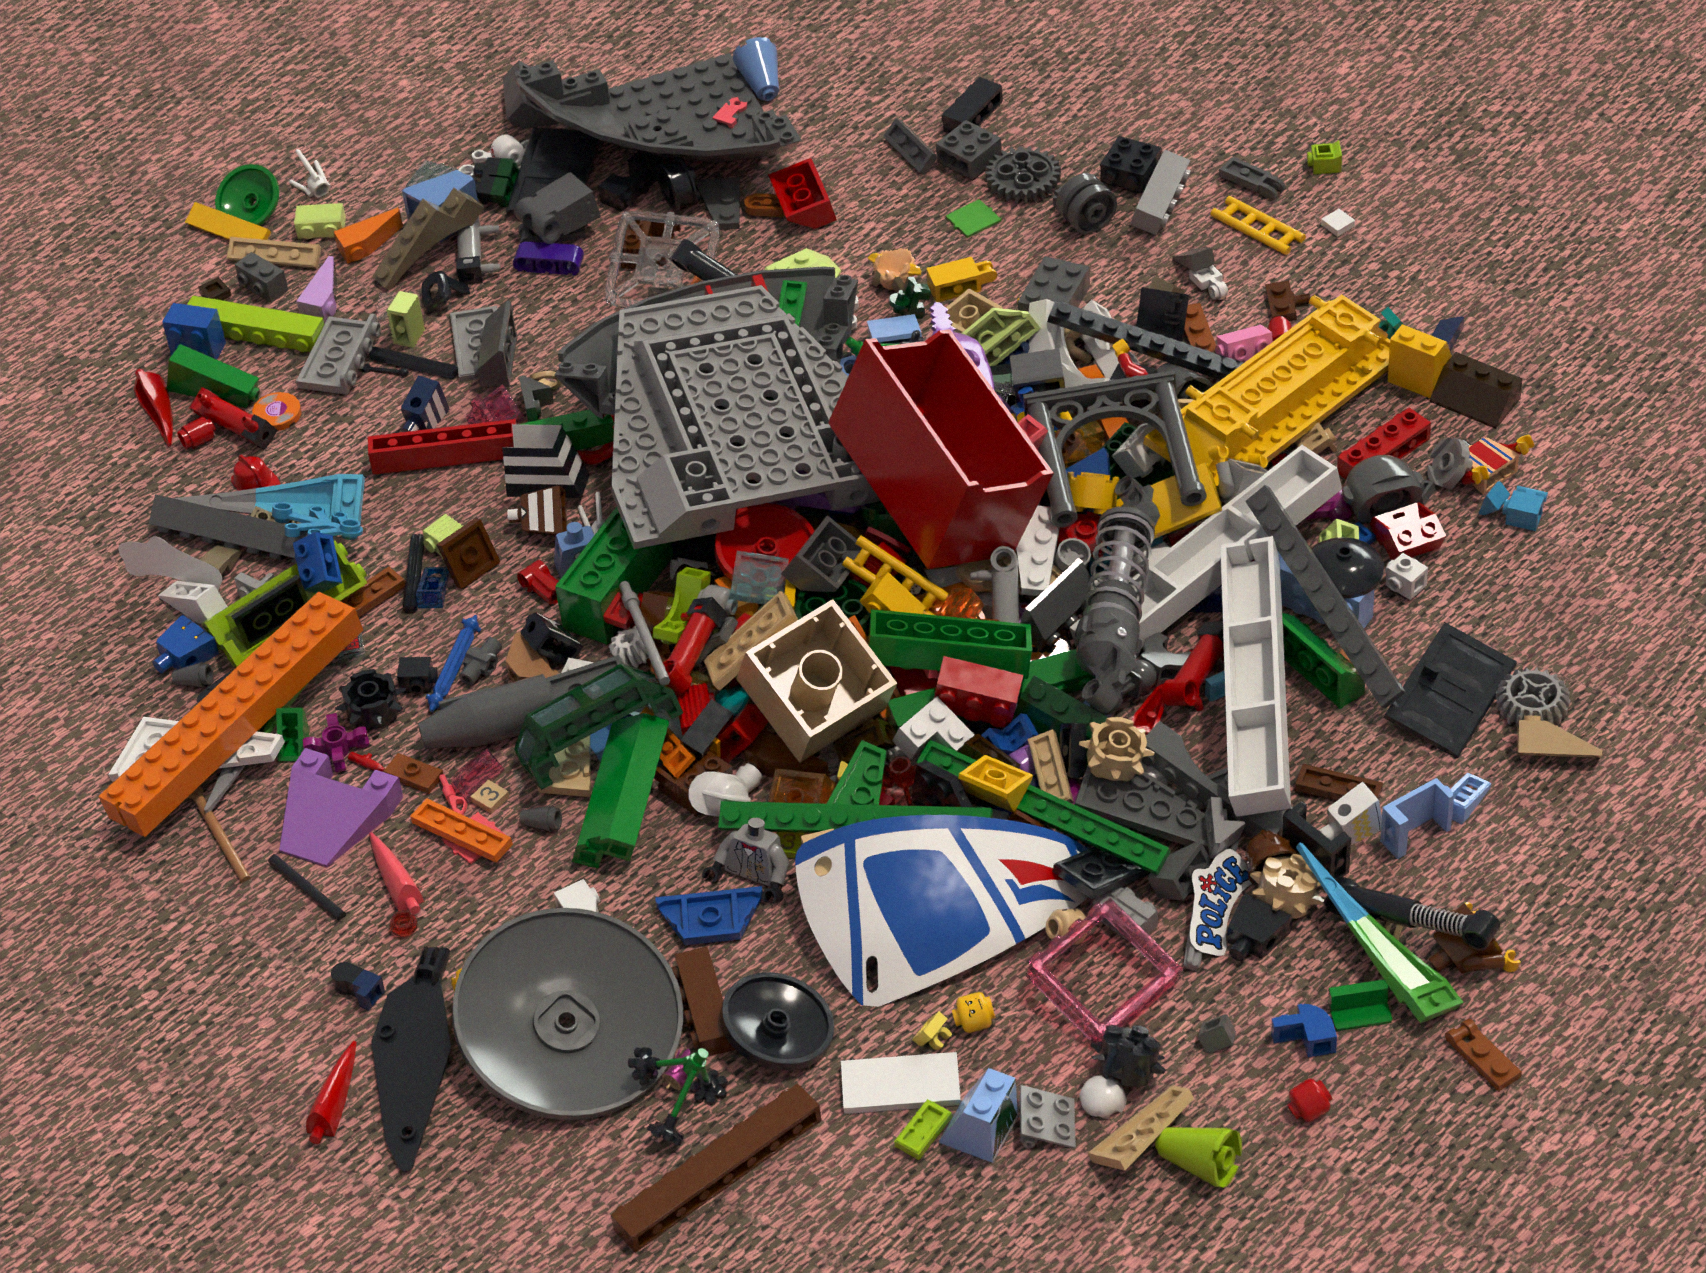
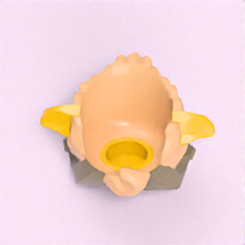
(893, 268)

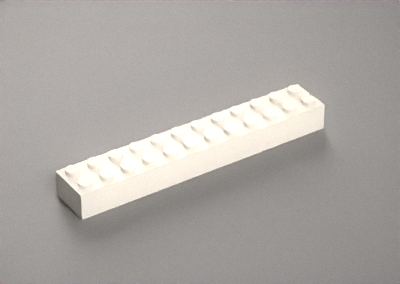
(1193, 564)
(1255, 678)

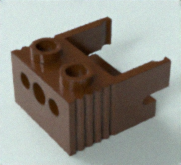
(632, 241)
(679, 788)

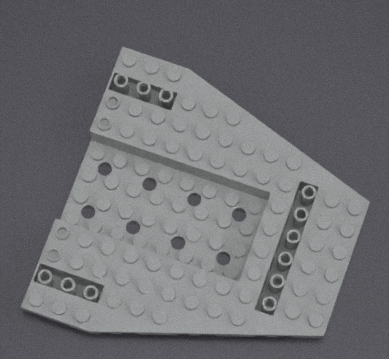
(675, 449)

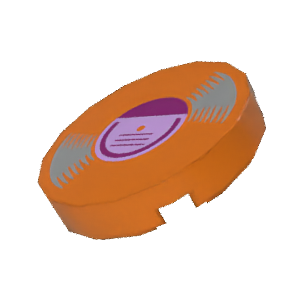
(278, 409)

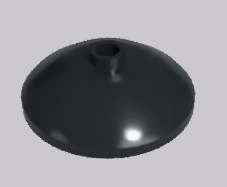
(1351, 565)

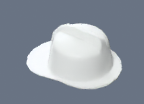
(713, 787)

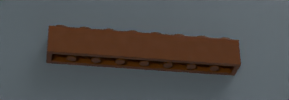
(715, 1167)

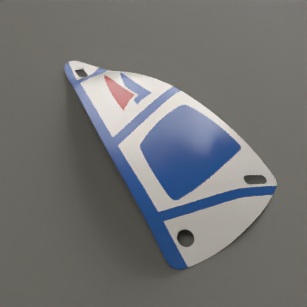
(929, 896)

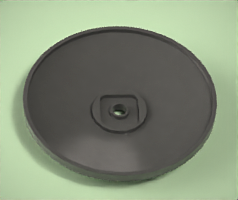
(572, 968)

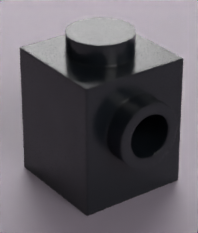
(416, 674)

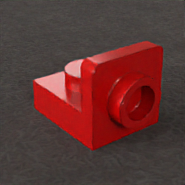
(617, 613)

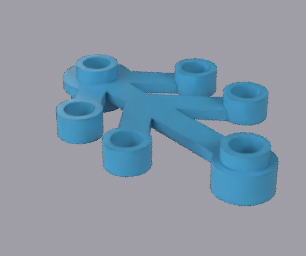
(317, 520)

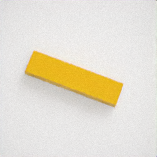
(224, 224)

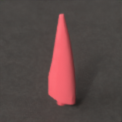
(396, 878)

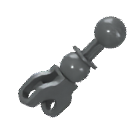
(1153, 668)

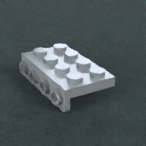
(339, 355)

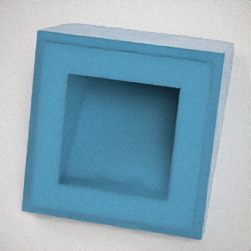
(1494, 499)

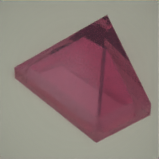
(475, 774)

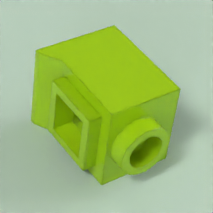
(1325, 158)

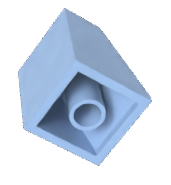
(893, 329)

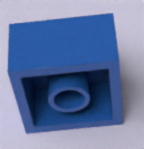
(194, 328)

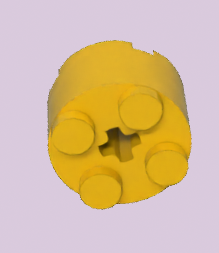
(1093, 491)

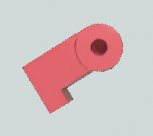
(725, 114)

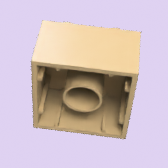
(816, 680)

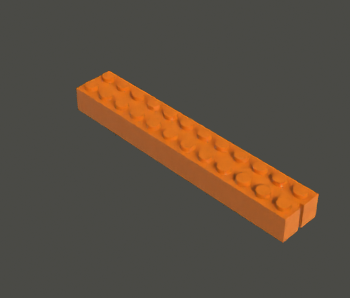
(230, 714)

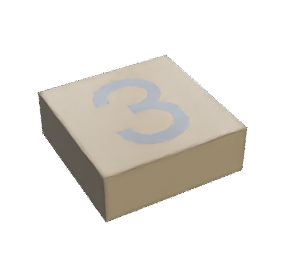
(489, 796)

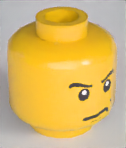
(973, 1012)

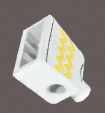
(1354, 814)

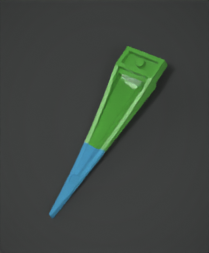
(1407, 975)

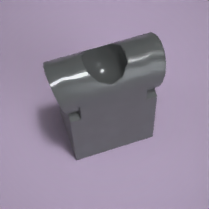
(558, 208)

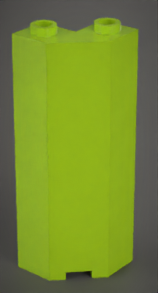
(352, 579)

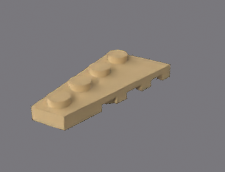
(574, 772)
(1141, 1130)

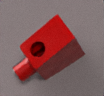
(748, 725)

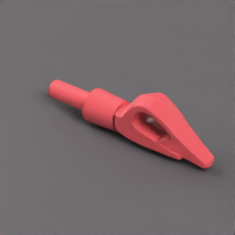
(451, 797)

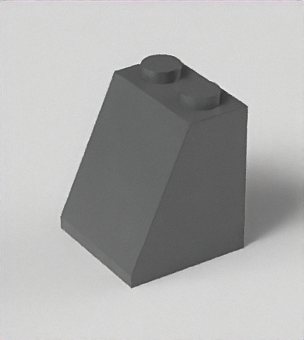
(1037, 370)

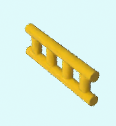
(1263, 235)
(890, 563)

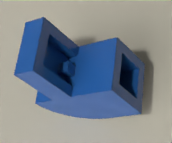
(1013, 735)
(1311, 1026)

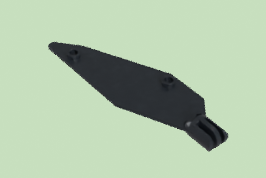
(412, 1055)

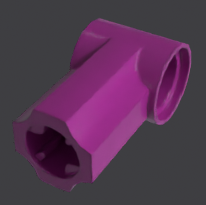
(1334, 508)

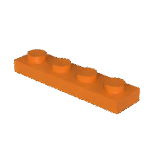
(461, 830)

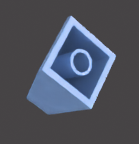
(437, 190)

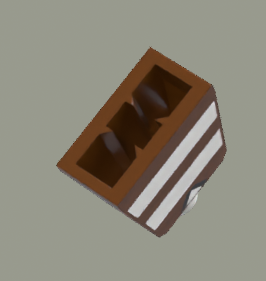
(541, 512)

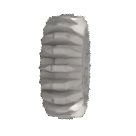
(1534, 693)

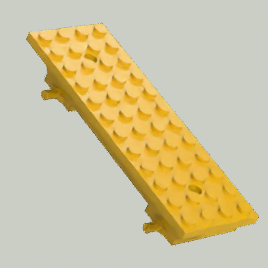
(1285, 385)

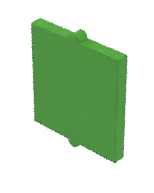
(973, 218)

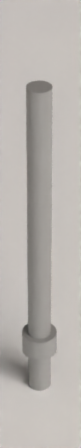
(632, 604)

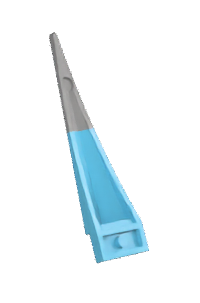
(331, 492)

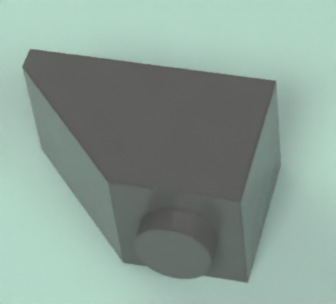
(1176, 874)

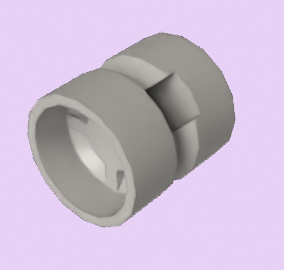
(1069, 551)

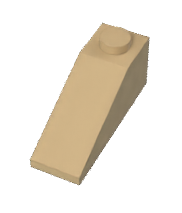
(1547, 739)

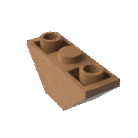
(525, 662)

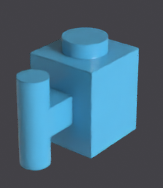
(1525, 508)

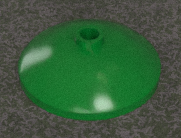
(243, 188)

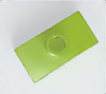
(923, 1129)

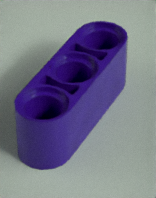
(550, 258)

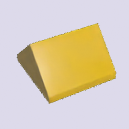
(995, 782)

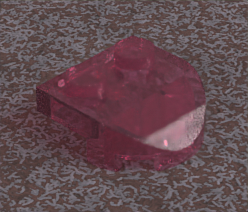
(494, 407)

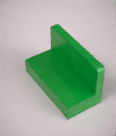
(1359, 1005)

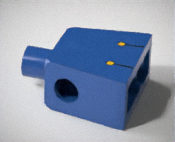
(184, 646)

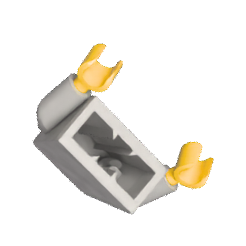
(1236, 474)

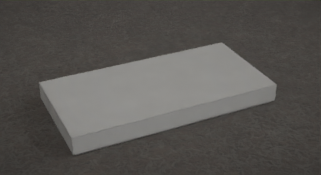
(466, 335)

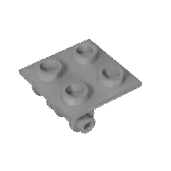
(1046, 1118)

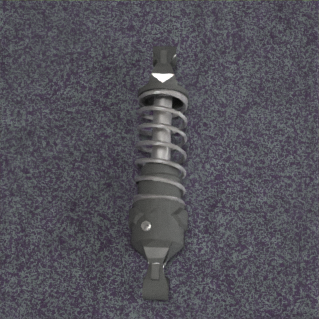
(1111, 623)

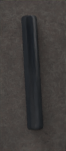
(413, 362)
(413, 573)

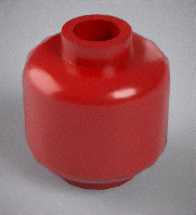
(1309, 1100)

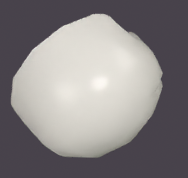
(1102, 1096)

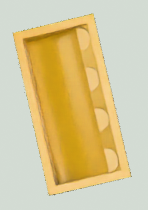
(1172, 511)

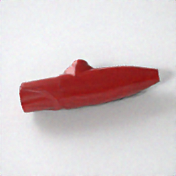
(365, 761)

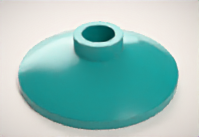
(733, 699)

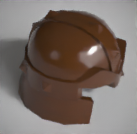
(1263, 846)

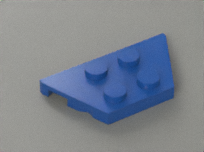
(710, 915)

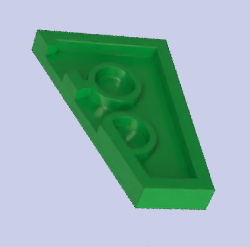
(862, 777)

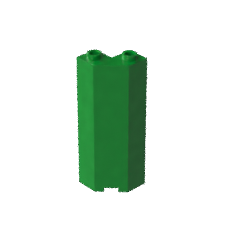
(621, 789)

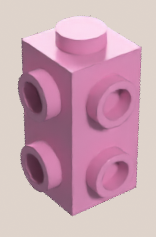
(1243, 343)

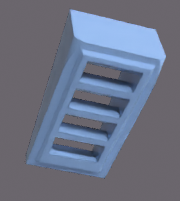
(1461, 810)

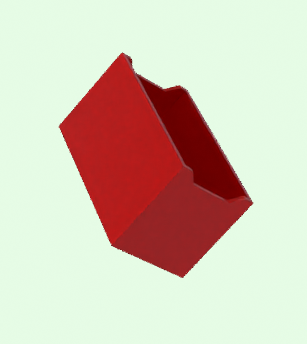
(939, 449)

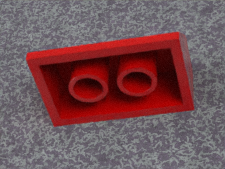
(803, 195)

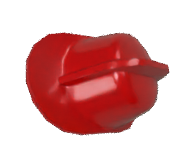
(252, 473)

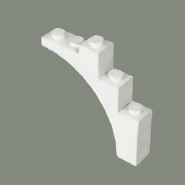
(1052, 337)

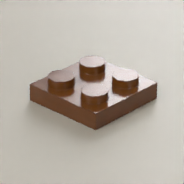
(468, 553)

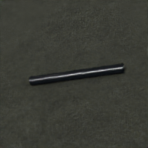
(307, 887)

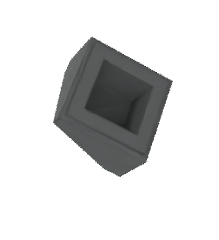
(1217, 1034)

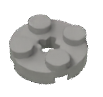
(1449, 462)

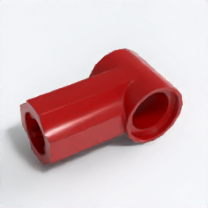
(538, 579)

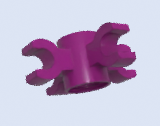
(337, 742)

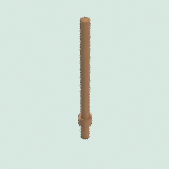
(220, 835)

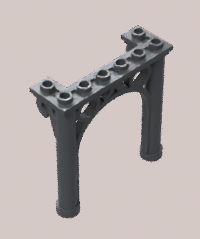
(1104, 402)

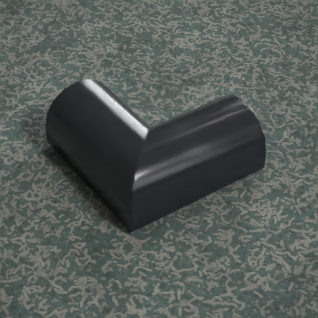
(1072, 753)

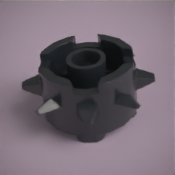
(370, 699)
(1128, 1055)

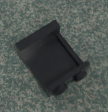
(1331, 854)

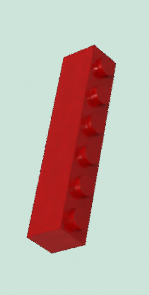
(439, 446)

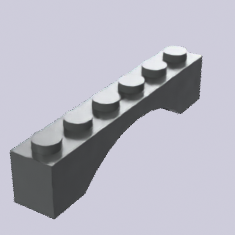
(1177, 767)

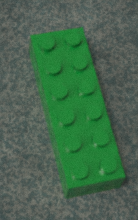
(924, 640)

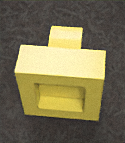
(931, 1030)

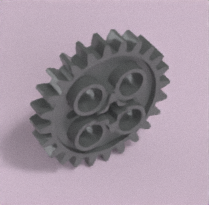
(1023, 174)

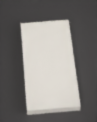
(900, 1082)

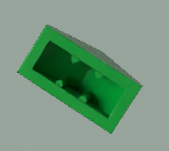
(293, 727)

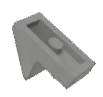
(1220, 832)

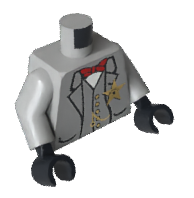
(753, 855)

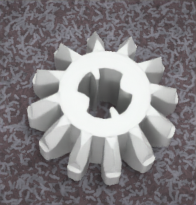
(629, 647)

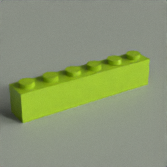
(265, 324)

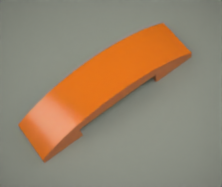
(673, 754)

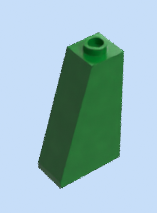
(193, 370)

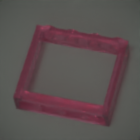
(1069, 1004)

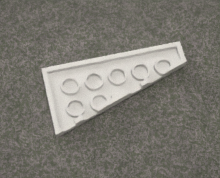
(257, 749)

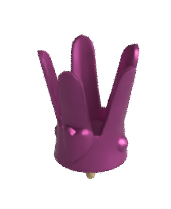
(675, 1075)

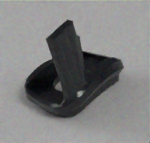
(443, 294)

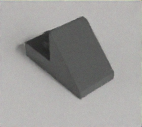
(535, 395)

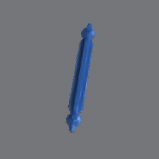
(453, 662)

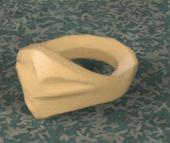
(546, 374)

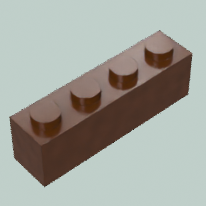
(703, 999)

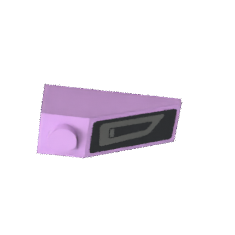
(321, 293)

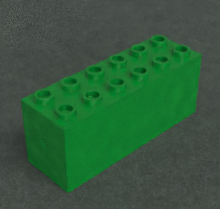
(596, 576)

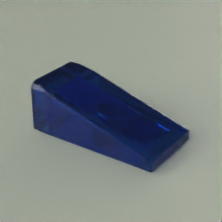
(432, 590)

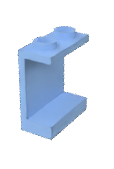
(1411, 811)

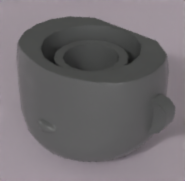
(1381, 486)

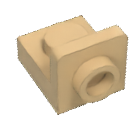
(1318, 439)

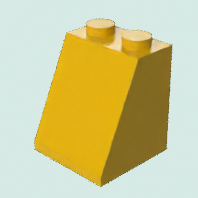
(1416, 360)

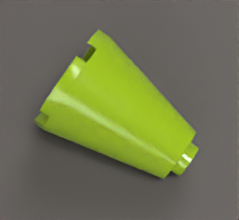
(1202, 1152)

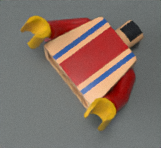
(1494, 461)

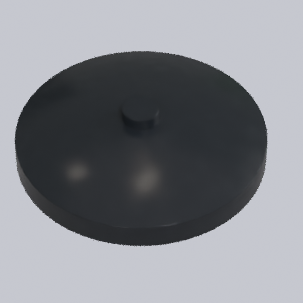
(776, 1021)

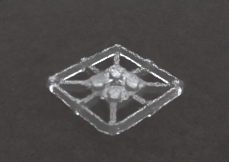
(652, 250)

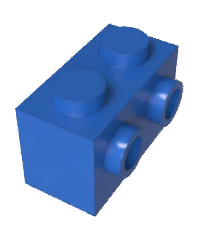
(317, 562)

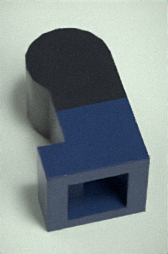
(357, 982)

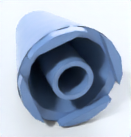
(759, 66)

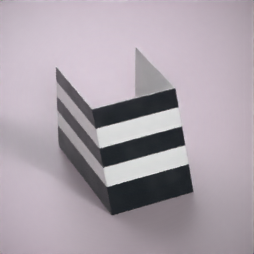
(542, 460)

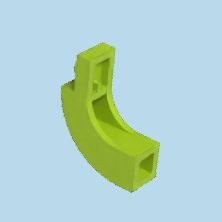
(688, 586)

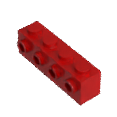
(1395, 438)

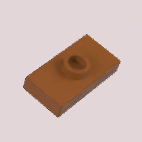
(414, 773)

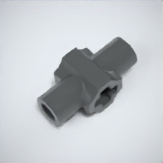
(480, 661)

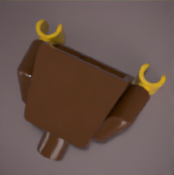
(1464, 957)

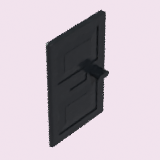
(549, 157)
(1450, 690)

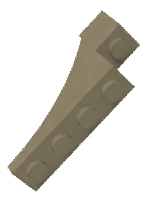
(423, 230)

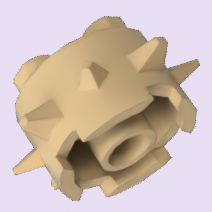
(1116, 749)
(1287, 885)

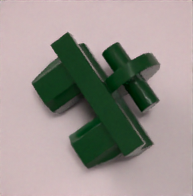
(907, 300)

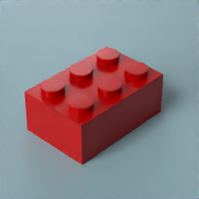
(978, 691)

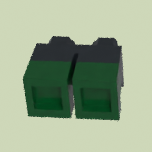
(497, 180)

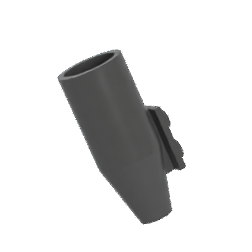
(484, 715)

